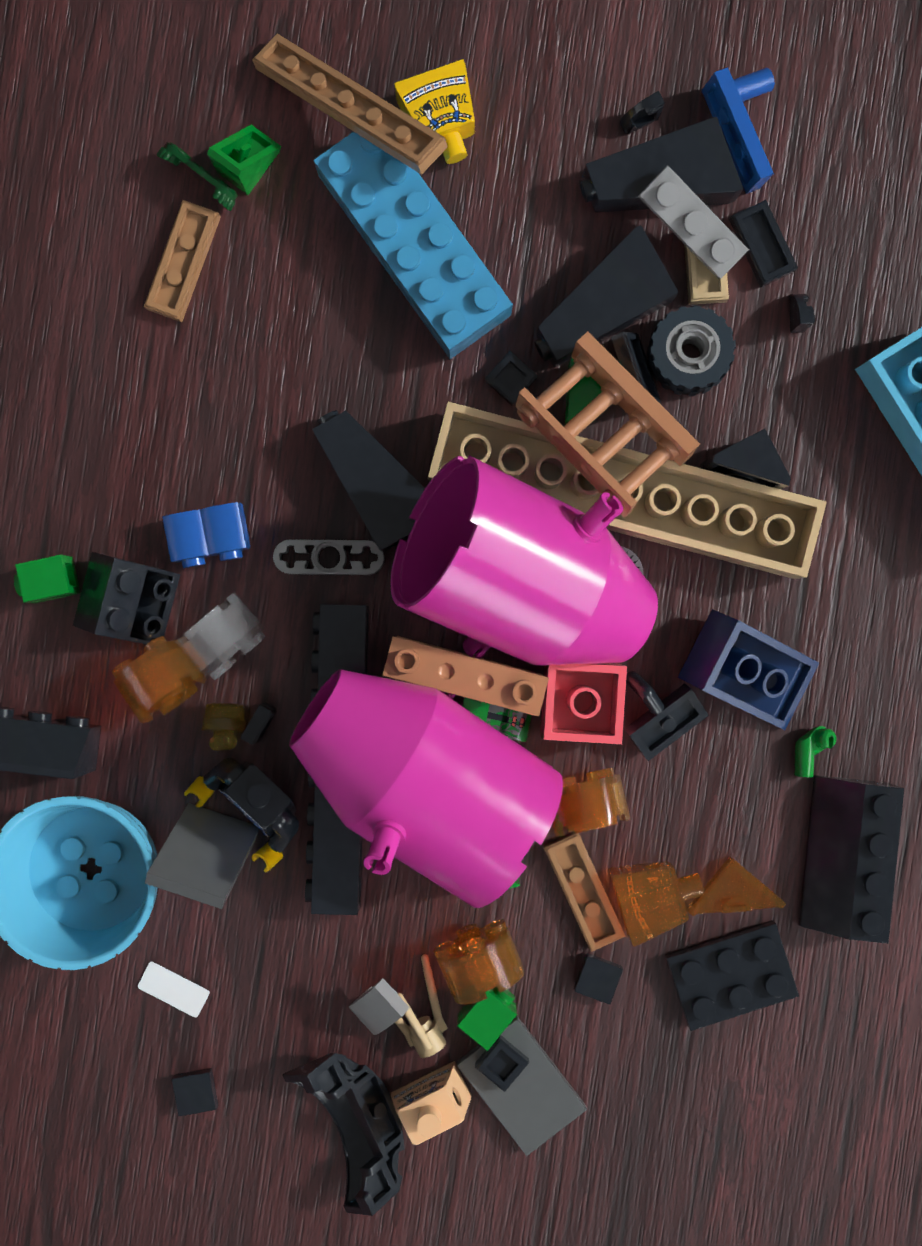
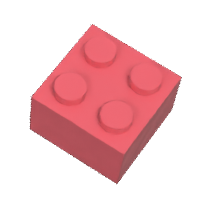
(584, 703)

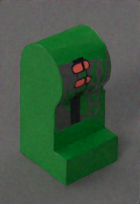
(507, 721)

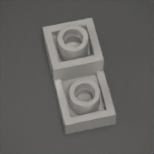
(379, 1007)

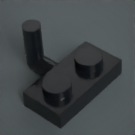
(665, 719)

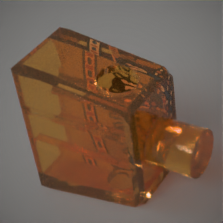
(652, 898)

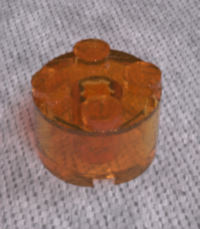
(157, 679)
(591, 803)
(479, 961)

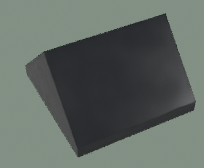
(751, 460)

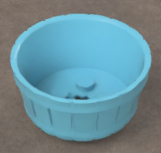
(47, 900)

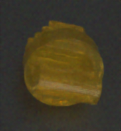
(224, 722)

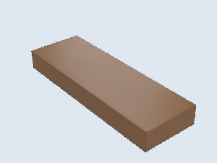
(182, 261)
(584, 891)

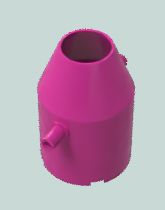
(521, 570)
(427, 782)

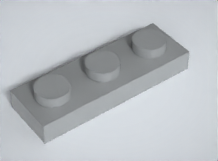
(693, 222)

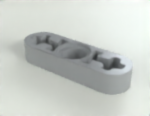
(300, 547)

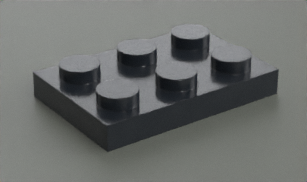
(732, 975)

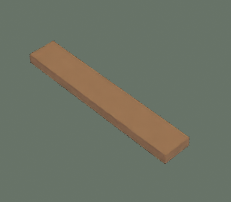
(350, 104)

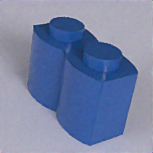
(207, 533)

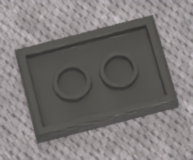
(203, 856)
(536, 1102)

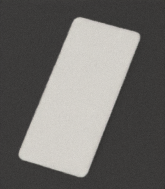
(173, 989)

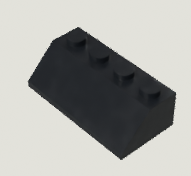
(47, 745)
(851, 858)

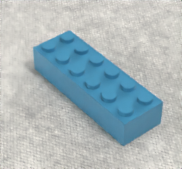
(415, 242)

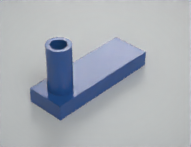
(725, 101)

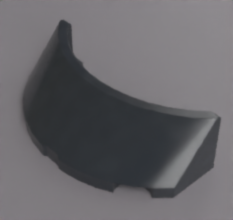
(365, 1123)

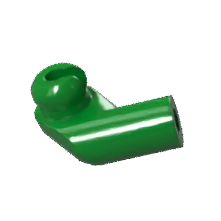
(810, 745)

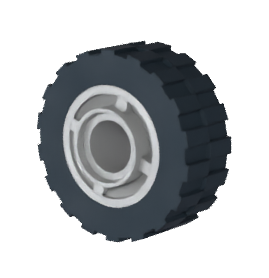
(702, 330)

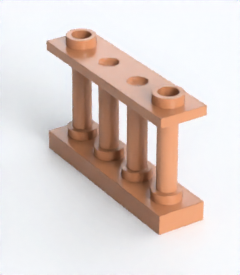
(618, 388)
(466, 675)

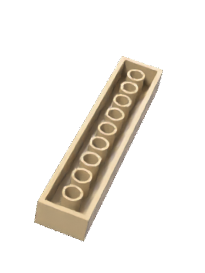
(673, 506)

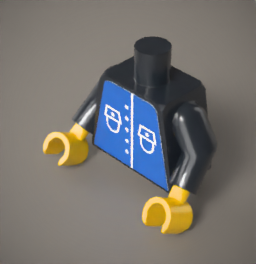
(257, 799)

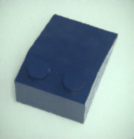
(748, 669)

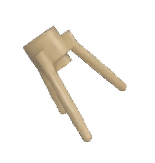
(422, 1032)

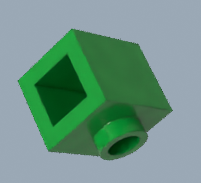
(46, 579)
(488, 1018)

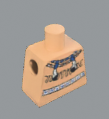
(429, 1103)

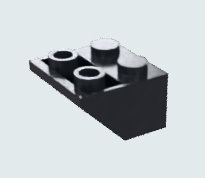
(125, 599)

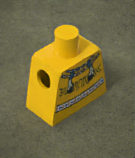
(442, 103)

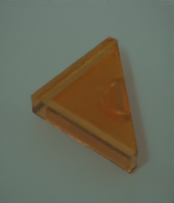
(734, 891)

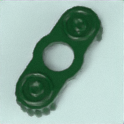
(223, 192)

